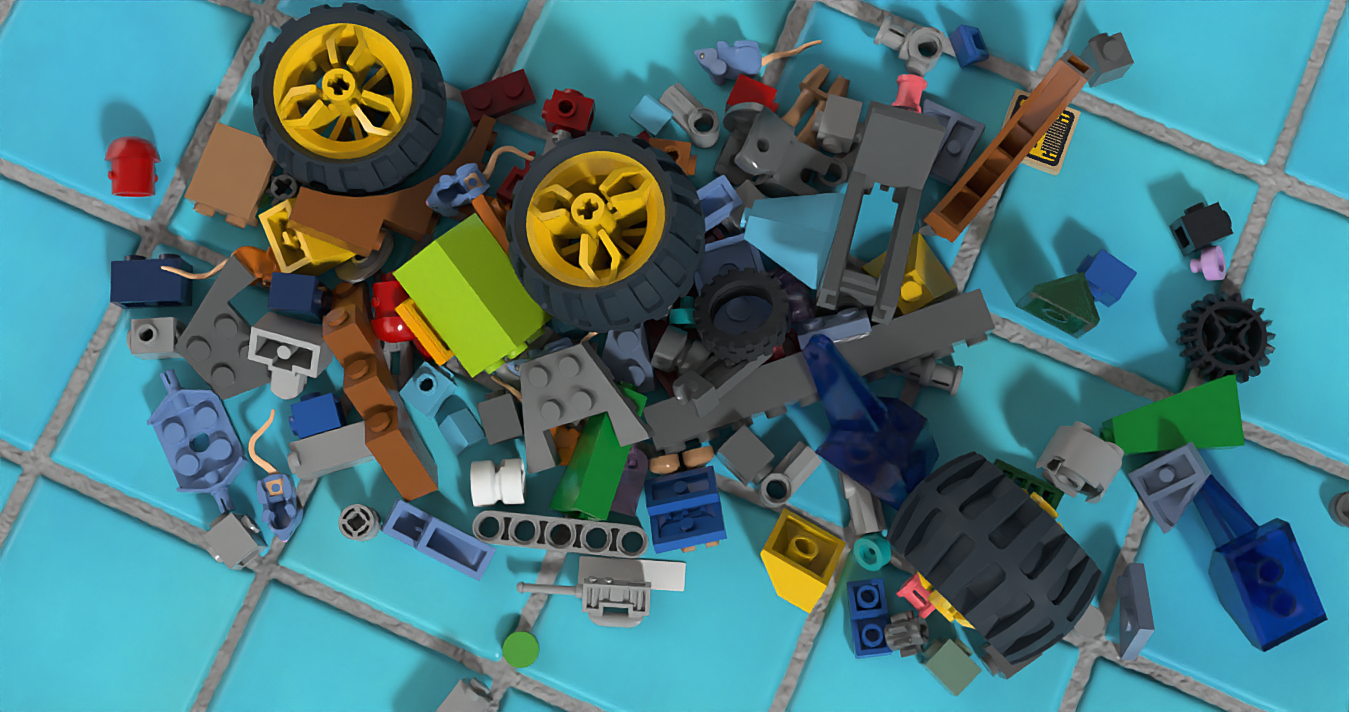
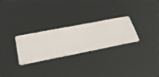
(661, 574)

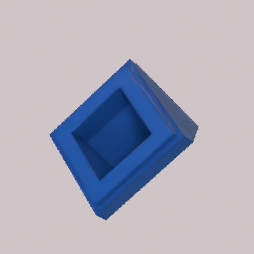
(968, 45)

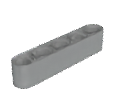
(544, 528)

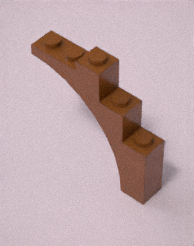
(1010, 146)
(357, 221)
(374, 394)

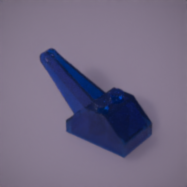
(869, 435)
(1259, 573)

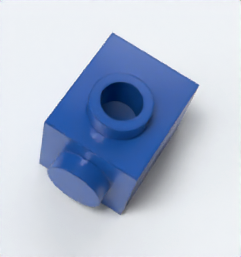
(1106, 277)
(316, 415)

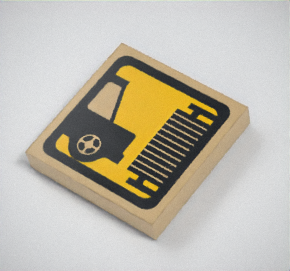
(1053, 146)

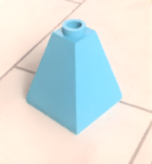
(795, 231)

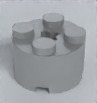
(1080, 462)

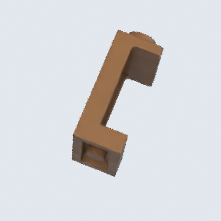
(231, 176)

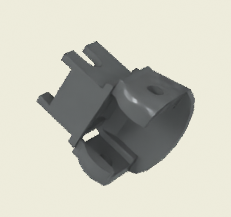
(769, 149)

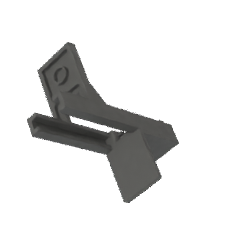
(898, 153)

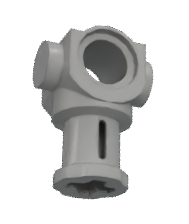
(909, 42)

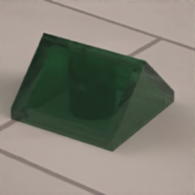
(1063, 304)

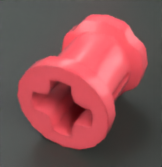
(909, 92)
(907, 591)

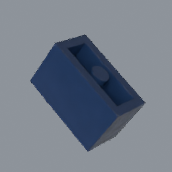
(143, 283)
(299, 297)

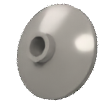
(360, 268)

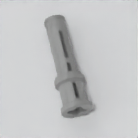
(934, 375)

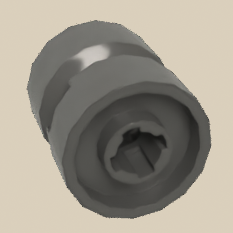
(679, 352)

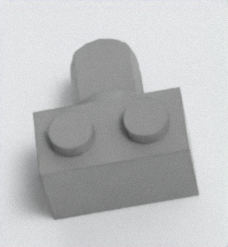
(290, 350)

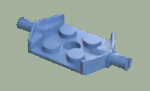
(178, 423)

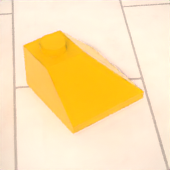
(923, 277)
(800, 559)

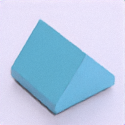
(652, 116)
(461, 431)

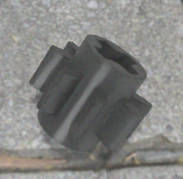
(280, 184)
(907, 633)

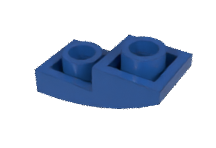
(868, 617)

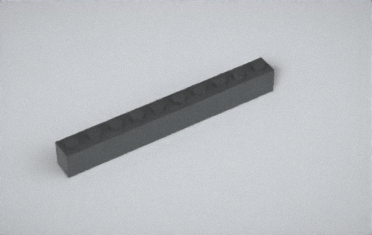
(789, 379)

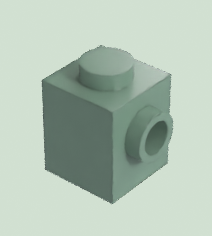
(950, 664)

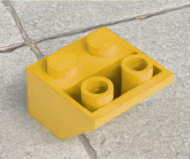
(295, 250)

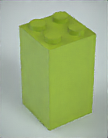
(473, 297)

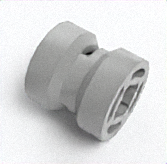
(366, 525)

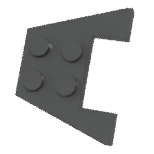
(220, 337)
(570, 388)

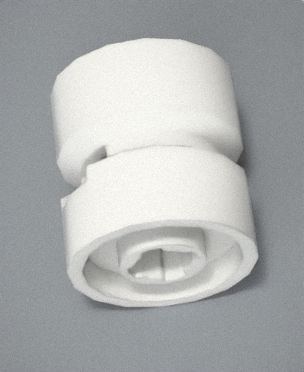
(498, 482)

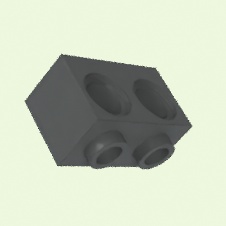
(746, 457)

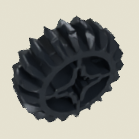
(1246, 357)

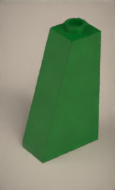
(1203, 415)
(595, 466)

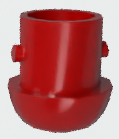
(132, 166)
(388, 324)

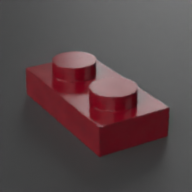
(498, 96)

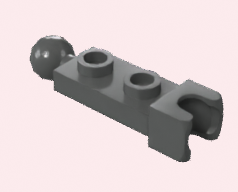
(713, 381)

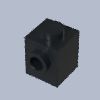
(1201, 227)

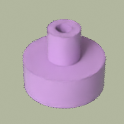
(1211, 263)

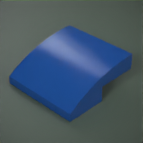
(684, 509)

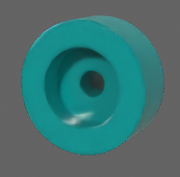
(683, 316)
(872, 551)

